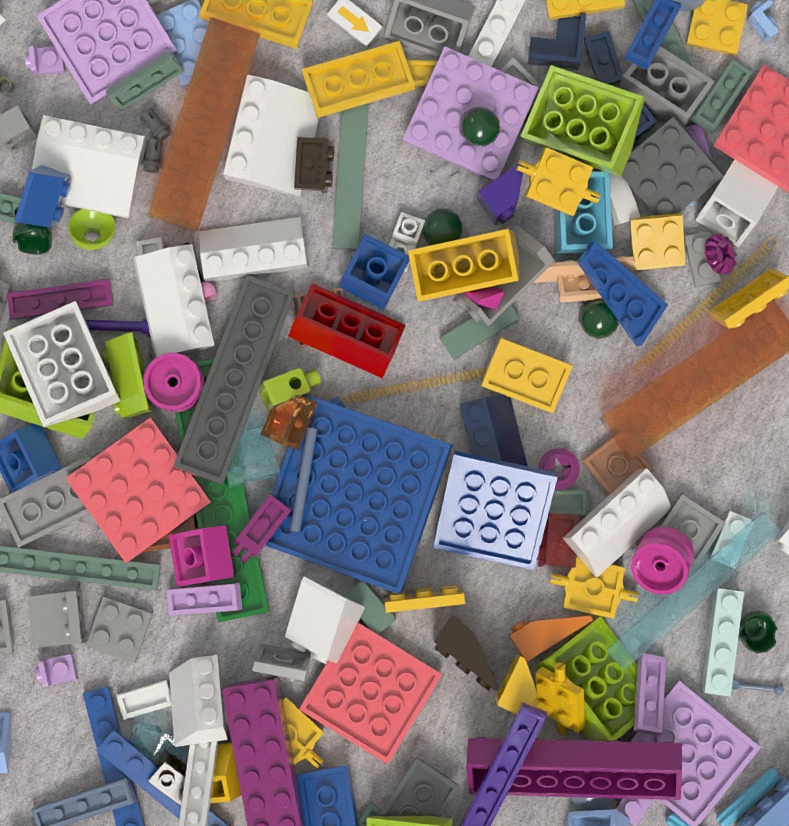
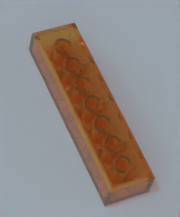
(203, 125)
(698, 381)

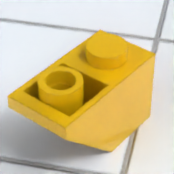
(226, 780)

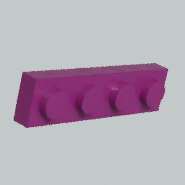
(44, 300)

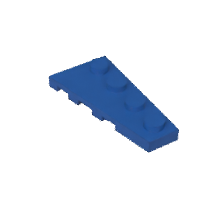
(625, 295)

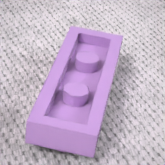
(204, 599)
(650, 694)

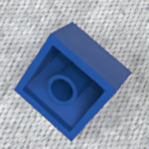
(43, 197)
(374, 271)
(26, 457)

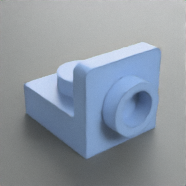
(763, 24)

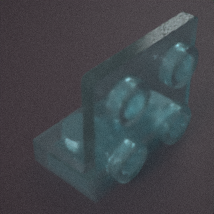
(252, 459)

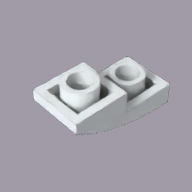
(622, 200)
(406, 234)

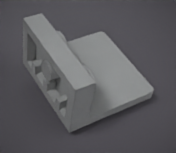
(57, 619)

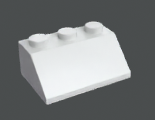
(198, 702)

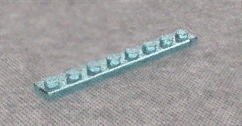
(694, 590)

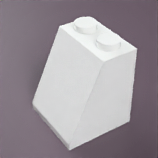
(737, 203)
(322, 621)

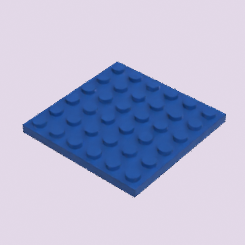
(363, 495)

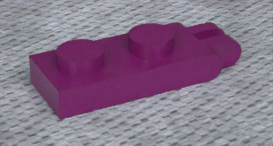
(261, 527)

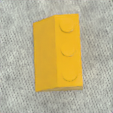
(517, 687)

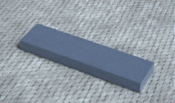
(85, 804)

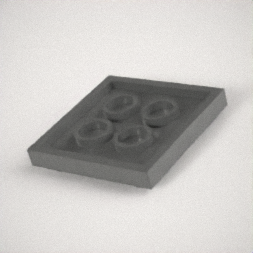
(670, 169)

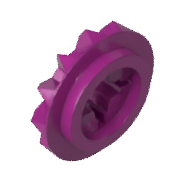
(714, 254)
(565, 458)

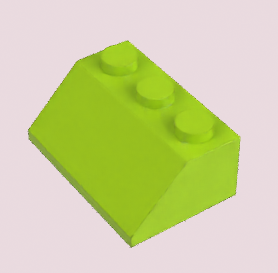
(127, 375)

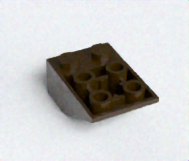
(462, 644)

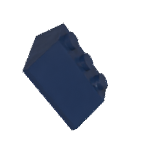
(493, 429)

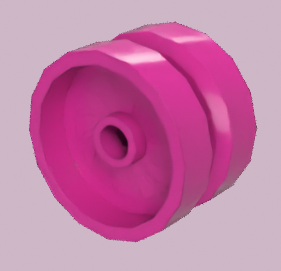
(160, 375)
(662, 560)

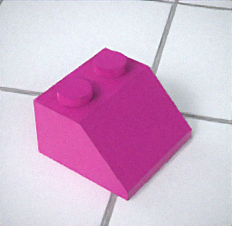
(201, 555)

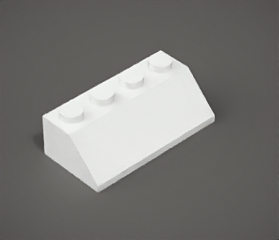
(252, 249)
(173, 301)
(618, 521)

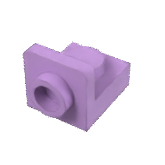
(44, 61)
(56, 670)
(634, 808)

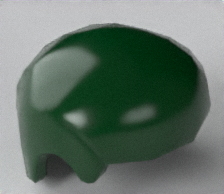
(479, 126)
(442, 227)
(32, 238)
(597, 319)
(757, 632)

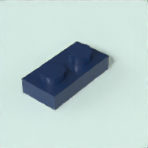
(603, 58)

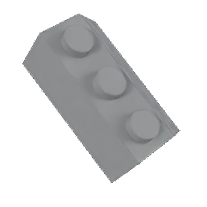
(429, 24)
(668, 86)

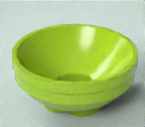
(88, 221)

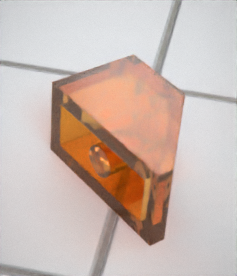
(289, 421)

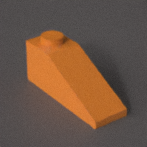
(540, 635)

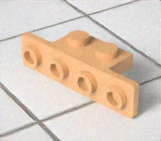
(572, 281)

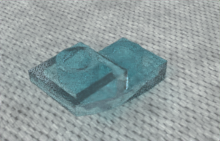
(154, 741)

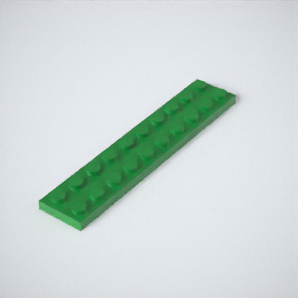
(230, 509)

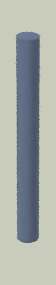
(303, 479)

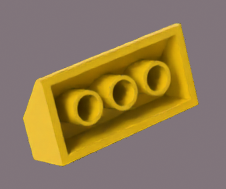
(465, 264)

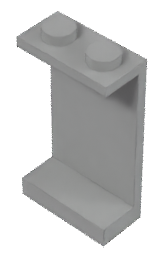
(532, 263)

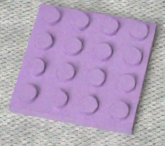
(105, 40)
(455, 88)
(711, 751)

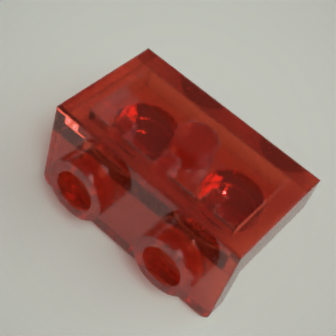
(553, 548)

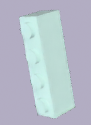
(722, 642)

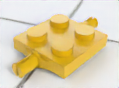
(558, 181)
(591, 593)
(560, 699)
(302, 734)

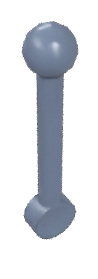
(778, 689)

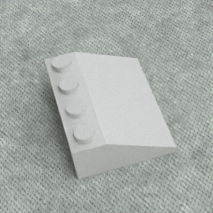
(267, 135)
(100, 163)
(61, 365)

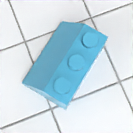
(590, 220)

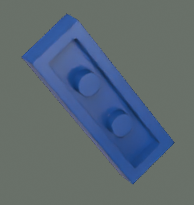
(652, 32)

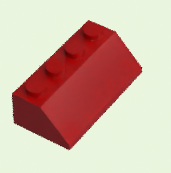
(360, 336)

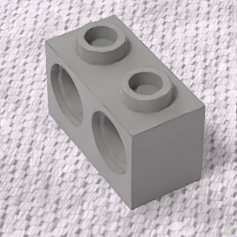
(15, 129)

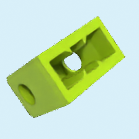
(277, 389)

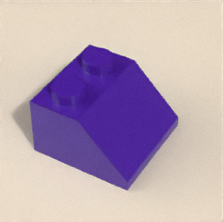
(501, 196)

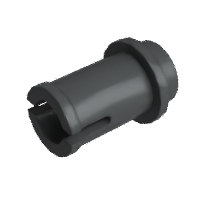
(156, 125)
(152, 156)

